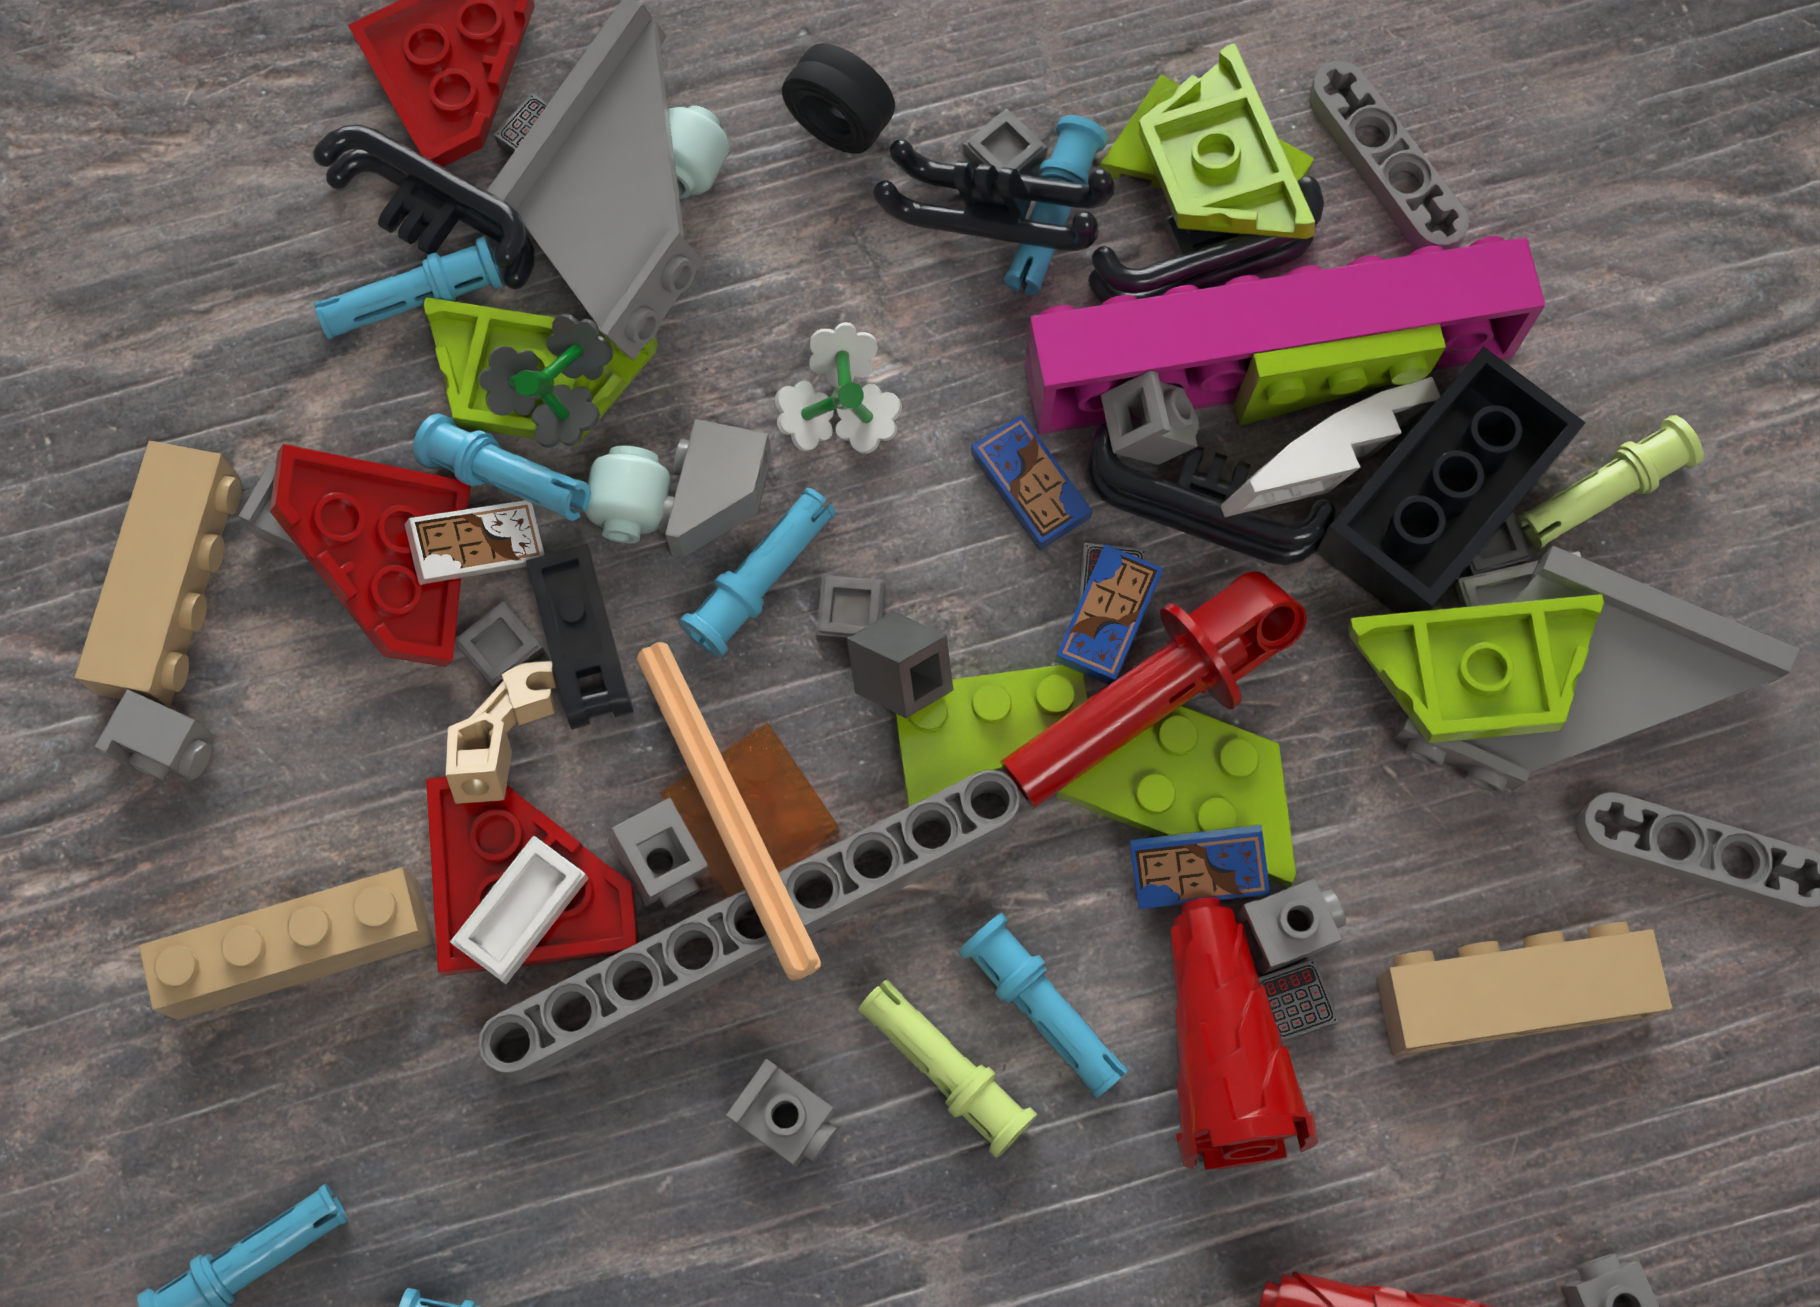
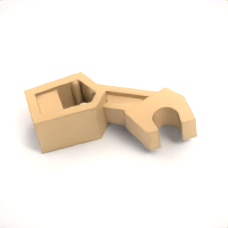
(480, 746)

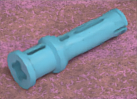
(1069, 162)
(437, 278)
(480, 460)
(741, 593)
(1022, 980)
(217, 1279)

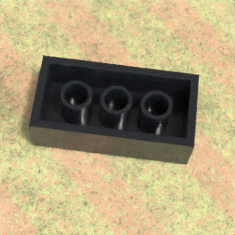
(1449, 485)

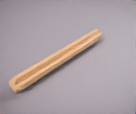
(729, 813)

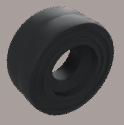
(838, 98)

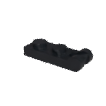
(578, 634)

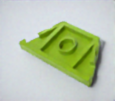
(1223, 157)
(468, 335)
(1483, 665)
(1194, 778)

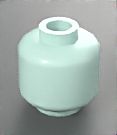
(698, 148)
(627, 493)

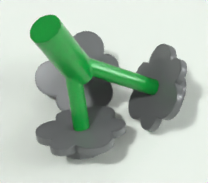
(516, 381)

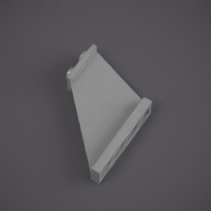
(603, 183)
(1643, 667)

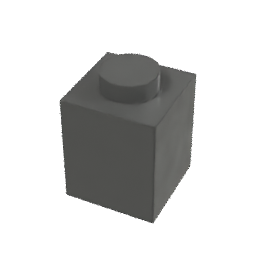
(900, 664)

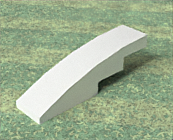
(1333, 448)

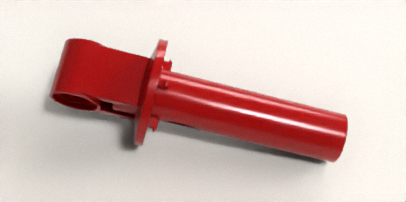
(1205, 653)

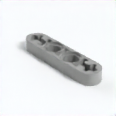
(1396, 154)
(1706, 846)

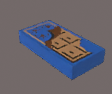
(1031, 482)
(1108, 614)
(1200, 866)

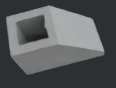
(718, 484)

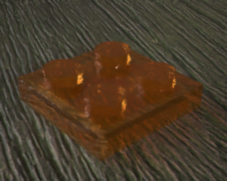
(777, 797)

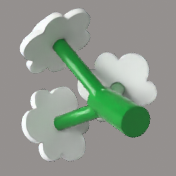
(864, 411)

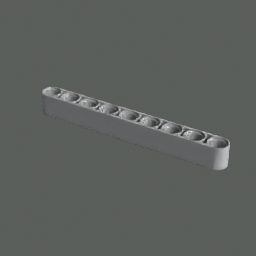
(720, 922)

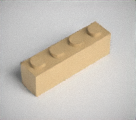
(160, 574)
(286, 944)
(1522, 990)

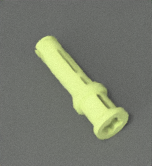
(1633, 469)
(968, 1088)

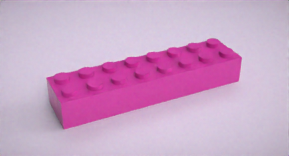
(1209, 335)

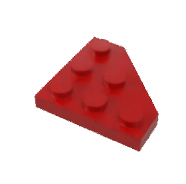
(444, 67)
(352, 531)
(477, 845)

